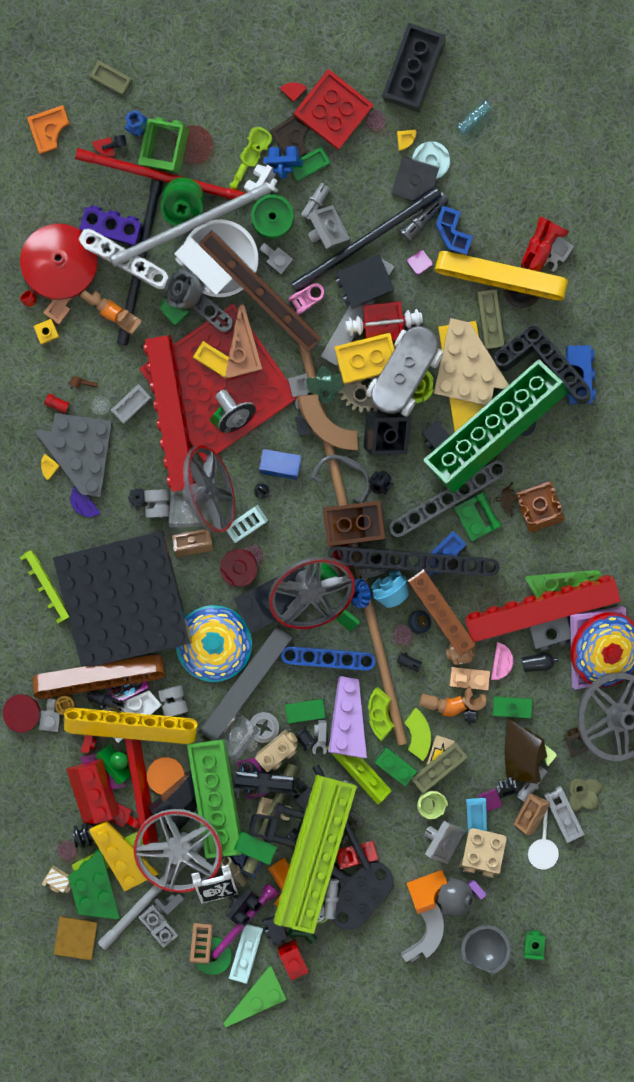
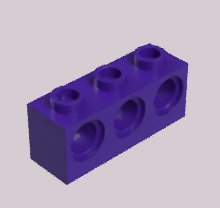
(117, 234)

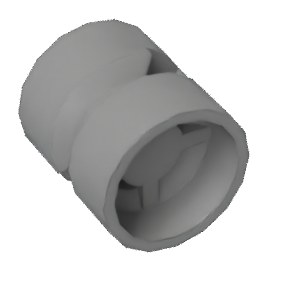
(157, 503)
(176, 707)

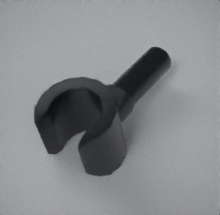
(119, 142)

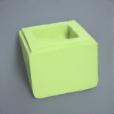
(550, 756)

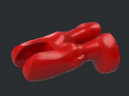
(539, 249)

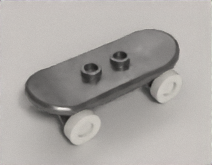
(405, 369)

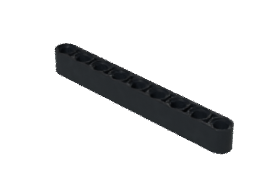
(423, 558)

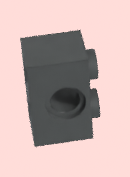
(539, 638)

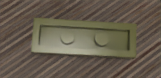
(490, 319)
(439, 767)

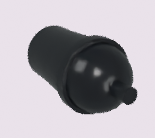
(538, 662)

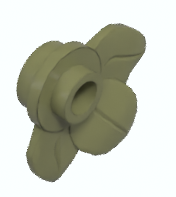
(586, 796)

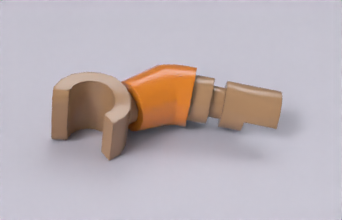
(112, 311)
(453, 706)

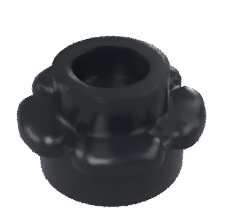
(132, 498)
(470, 716)

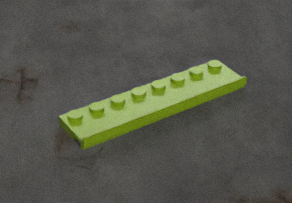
(315, 854)

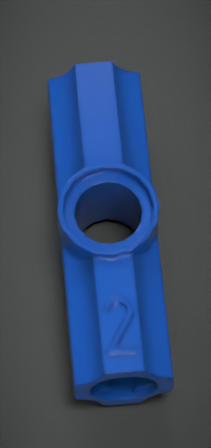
(136, 123)

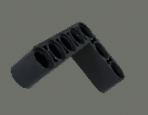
(548, 359)

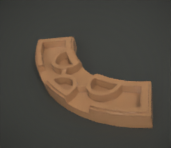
(323, 427)

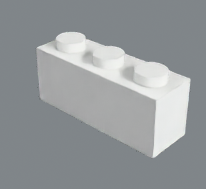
(202, 266)

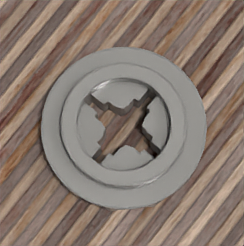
(272, 724)

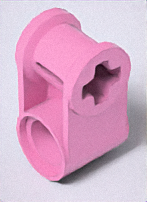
(305, 298)

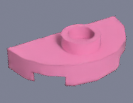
(502, 662)

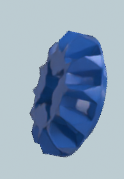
(363, 599)

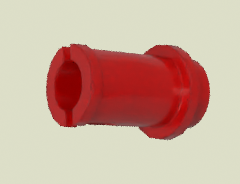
(56, 403)

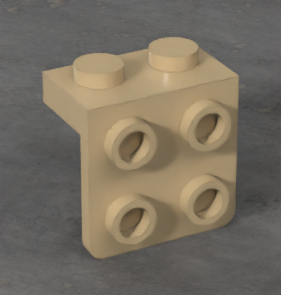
(483, 852)

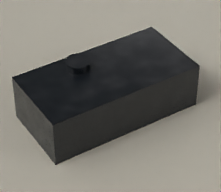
(414, 67)

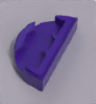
(83, 504)

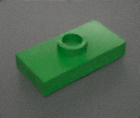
(512, 707)

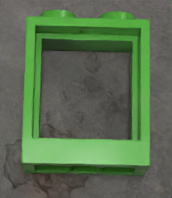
(149, 140)

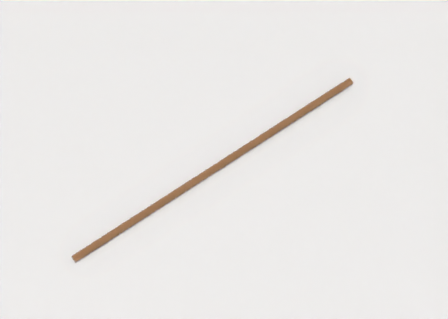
(369, 610)

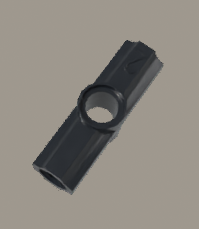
(264, 782)

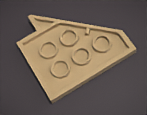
(467, 367)

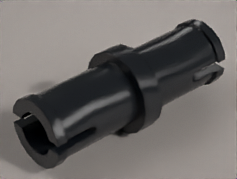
(105, 700)

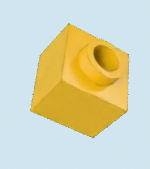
(53, 334)

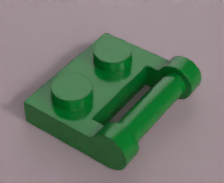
(471, 519)

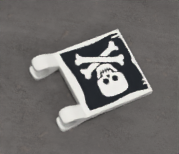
(216, 887)

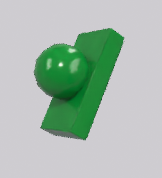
(115, 763)

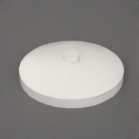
(237, 239)

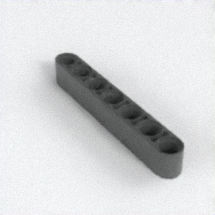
(440, 506)
(245, 684)

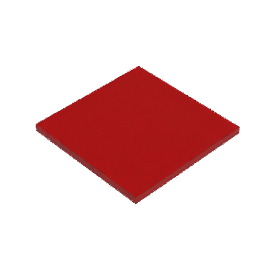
(199, 386)

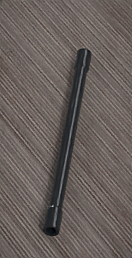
(155, 190)
(424, 201)

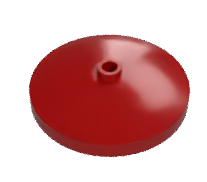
(54, 278)

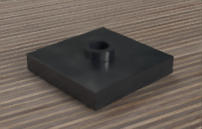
(414, 178)

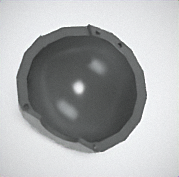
(486, 949)

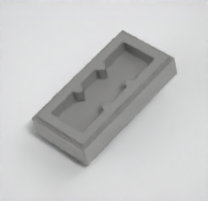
(131, 404)

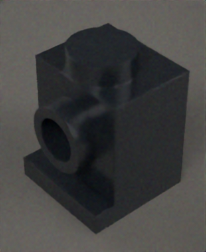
(273, 931)

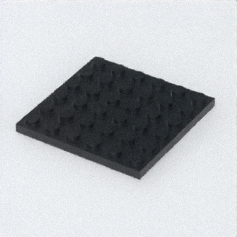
(122, 599)

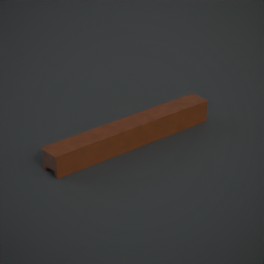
(260, 291)

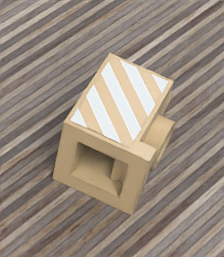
(57, 880)

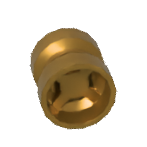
(64, 702)

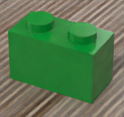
(395, 766)

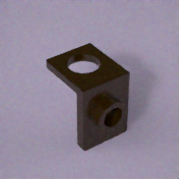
(569, 737)

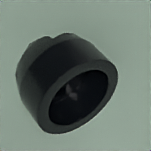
(264, 487)

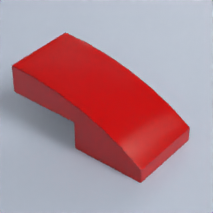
(348, 858)

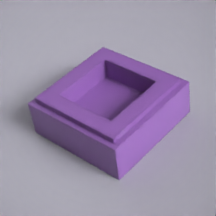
(478, 892)

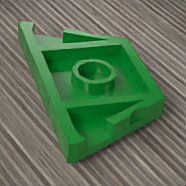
(93, 889)

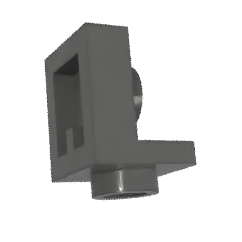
(173, 900)

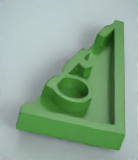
(547, 582)
(261, 996)

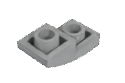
(158, 925)

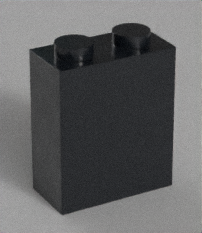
(364, 282)

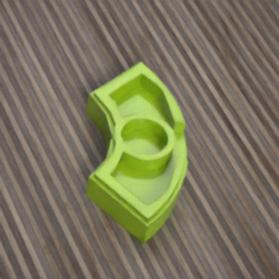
(378, 714)
(420, 734)

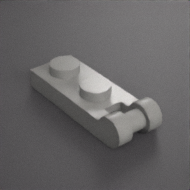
(564, 815)

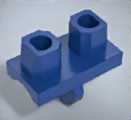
(283, 163)

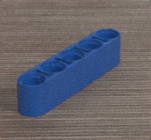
(336, 663)

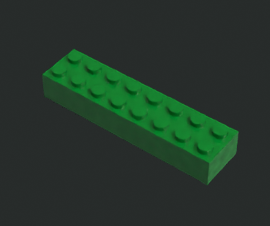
(495, 426)

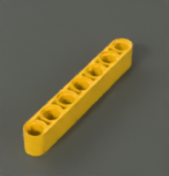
(501, 275)
(130, 725)

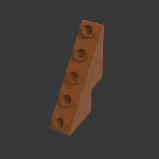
(441, 612)

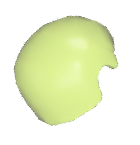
(425, 804)

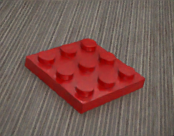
(333, 109)

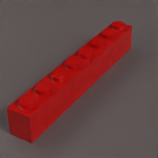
(170, 408)
(542, 609)

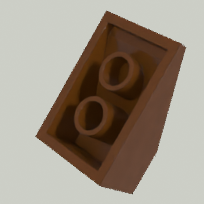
(354, 523)

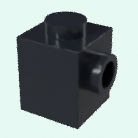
(435, 435)

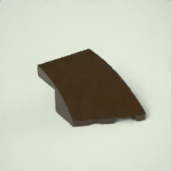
(523, 753)

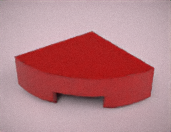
(293, 90)
(98, 146)

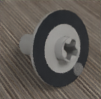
(235, 415)

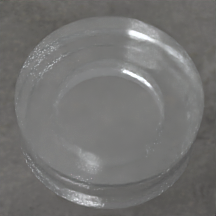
(100, 405)

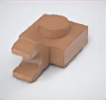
(58, 310)

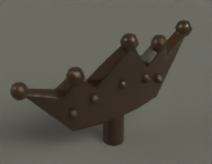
(507, 499)

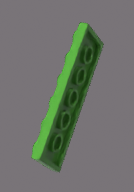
(215, 794)

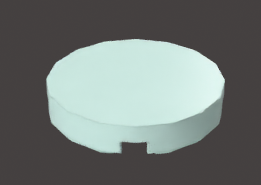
(437, 156)

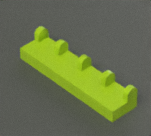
(46, 585)

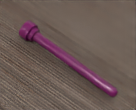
(268, 893)

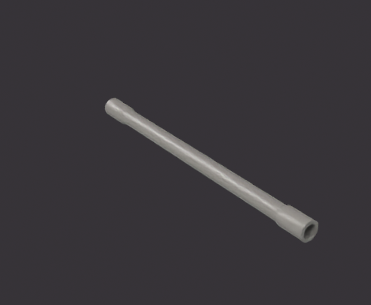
(127, 254)
(113, 934)

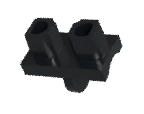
(241, 905)

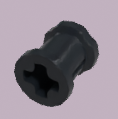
(305, 738)

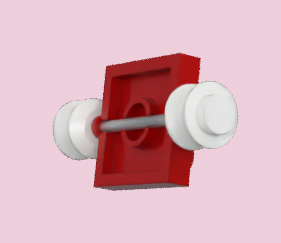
(383, 319)

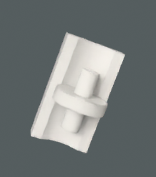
(265, 176)

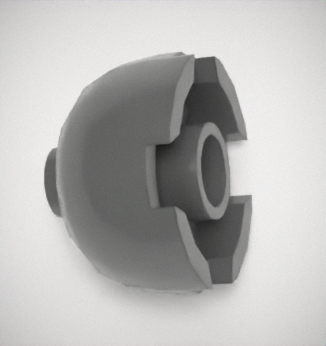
(183, 289)
(455, 898)

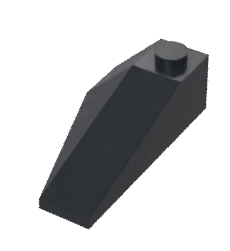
(178, 796)

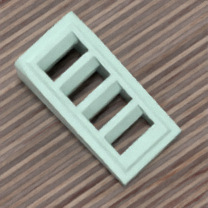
(260, 515)

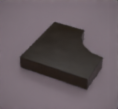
(290, 133)

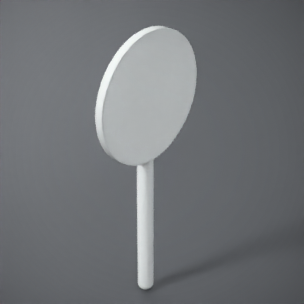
(543, 852)

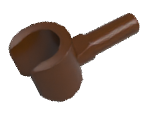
(76, 381)

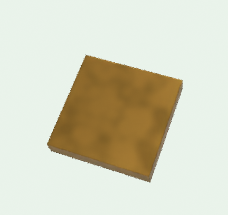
(75, 937)

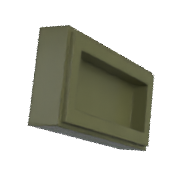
(110, 78)

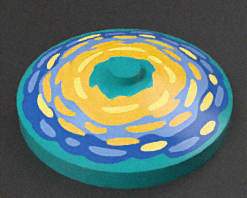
(218, 644)

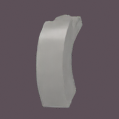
(431, 937)

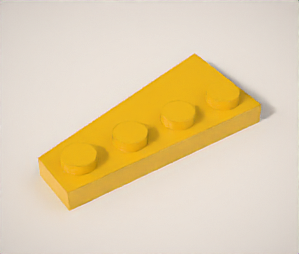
(119, 855)

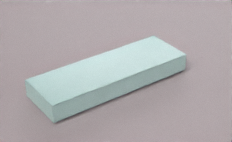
(245, 953)

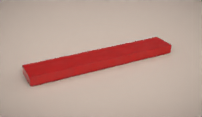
(141, 788)

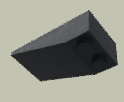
(255, 603)

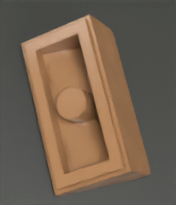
(192, 543)
(531, 814)

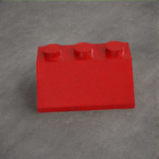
(93, 792)

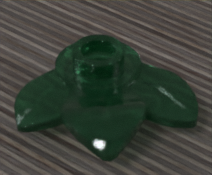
(325, 381)

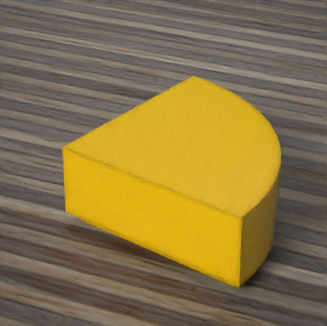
(405, 139)
(48, 467)

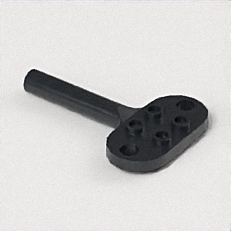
(358, 892)

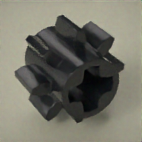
(380, 482)

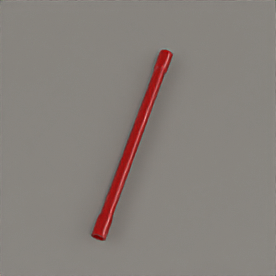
(91, 157)

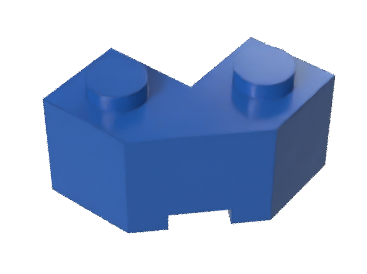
(453, 240)

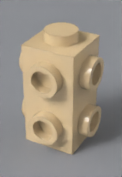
(275, 751)

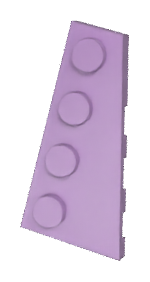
(347, 724)

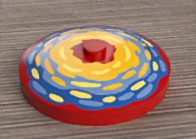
(604, 647)

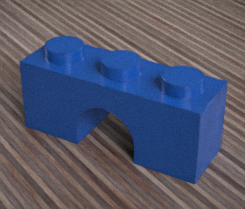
(581, 358)

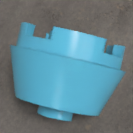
(391, 590)

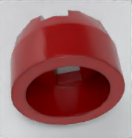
(28, 298)

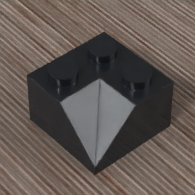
(386, 433)

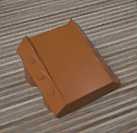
(540, 506)

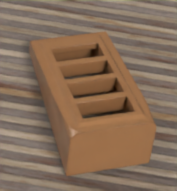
(200, 960)

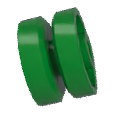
(181, 201)
(270, 228)

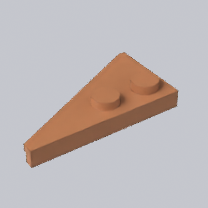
(243, 352)

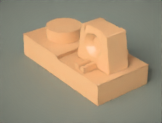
(469, 677)

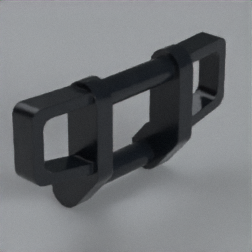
(272, 823)

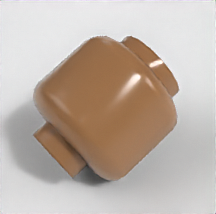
(458, 660)

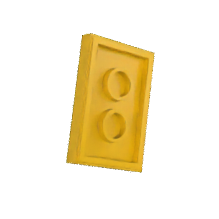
(364, 357)

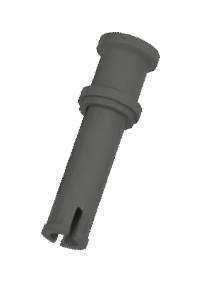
(416, 225)

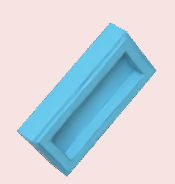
(476, 814)

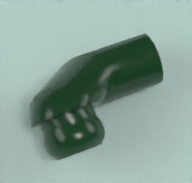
(308, 936)

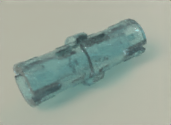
(474, 117)

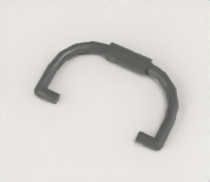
(349, 462)

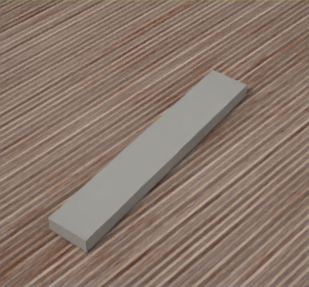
(340, 336)

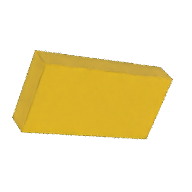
(212, 358)

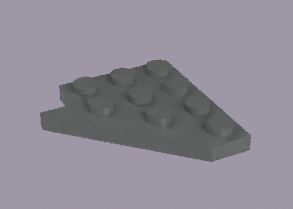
(80, 449)

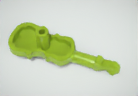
(257, 141)

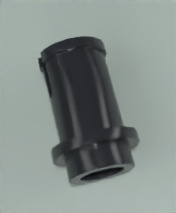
(409, 662)

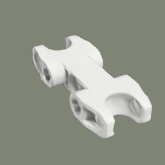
(132, 266)

